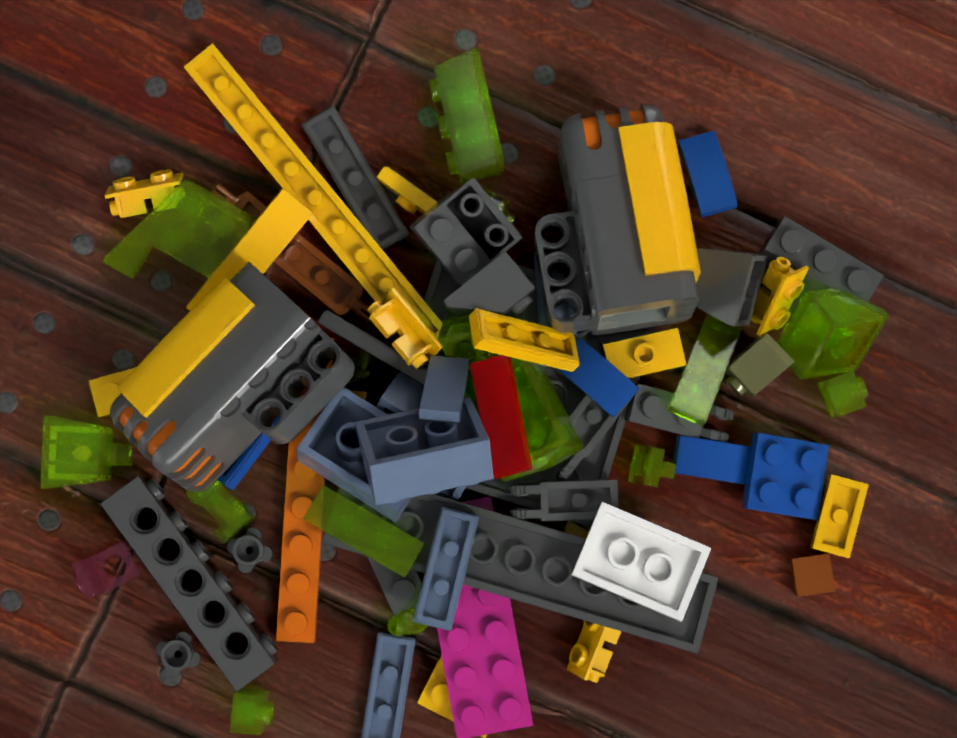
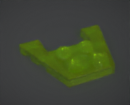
(187, 226)

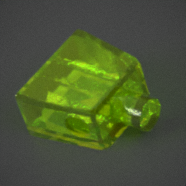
(79, 453)

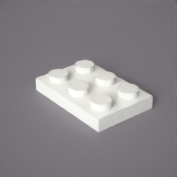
(641, 561)

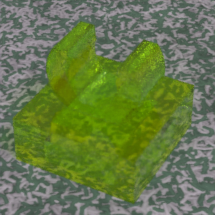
(649, 466)

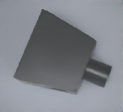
(729, 284)

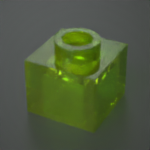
(457, 340)
(843, 394)
(251, 712)

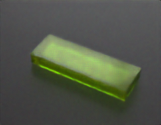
(704, 370)
(364, 531)

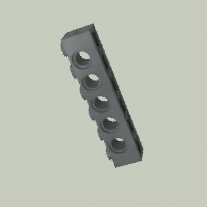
(125, 511)

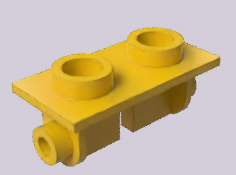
(131, 194)
(786, 285)
(415, 339)
(588, 656)

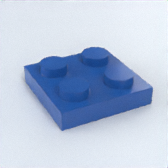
(785, 476)

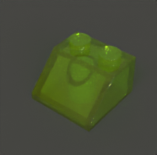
(830, 332)

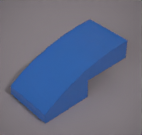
(707, 174)
(600, 380)
(711, 459)

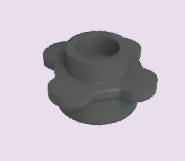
(260, 551)
(167, 652)

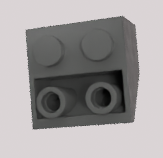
(465, 231)

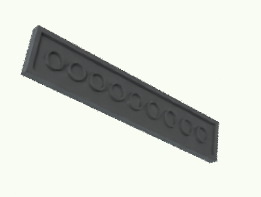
(536, 569)

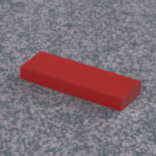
(501, 415)

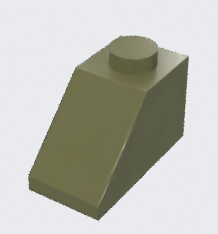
(757, 366)

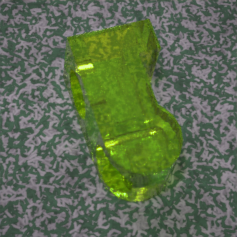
(224, 508)

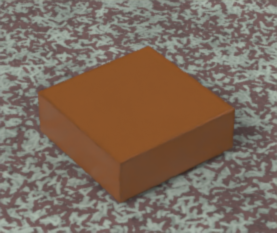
(812, 574)

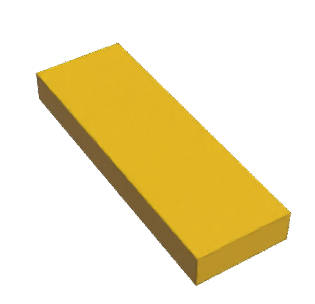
(523, 340)

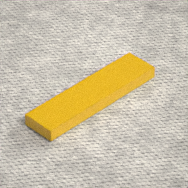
(261, 242)

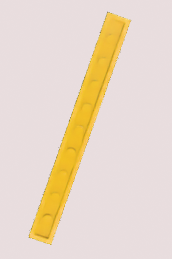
(304, 182)

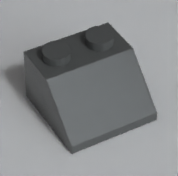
(495, 288)

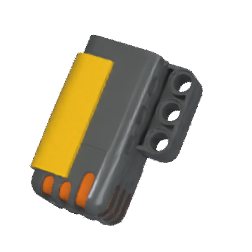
(624, 229)
(227, 379)

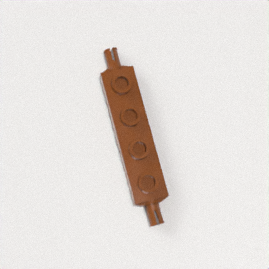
(309, 265)

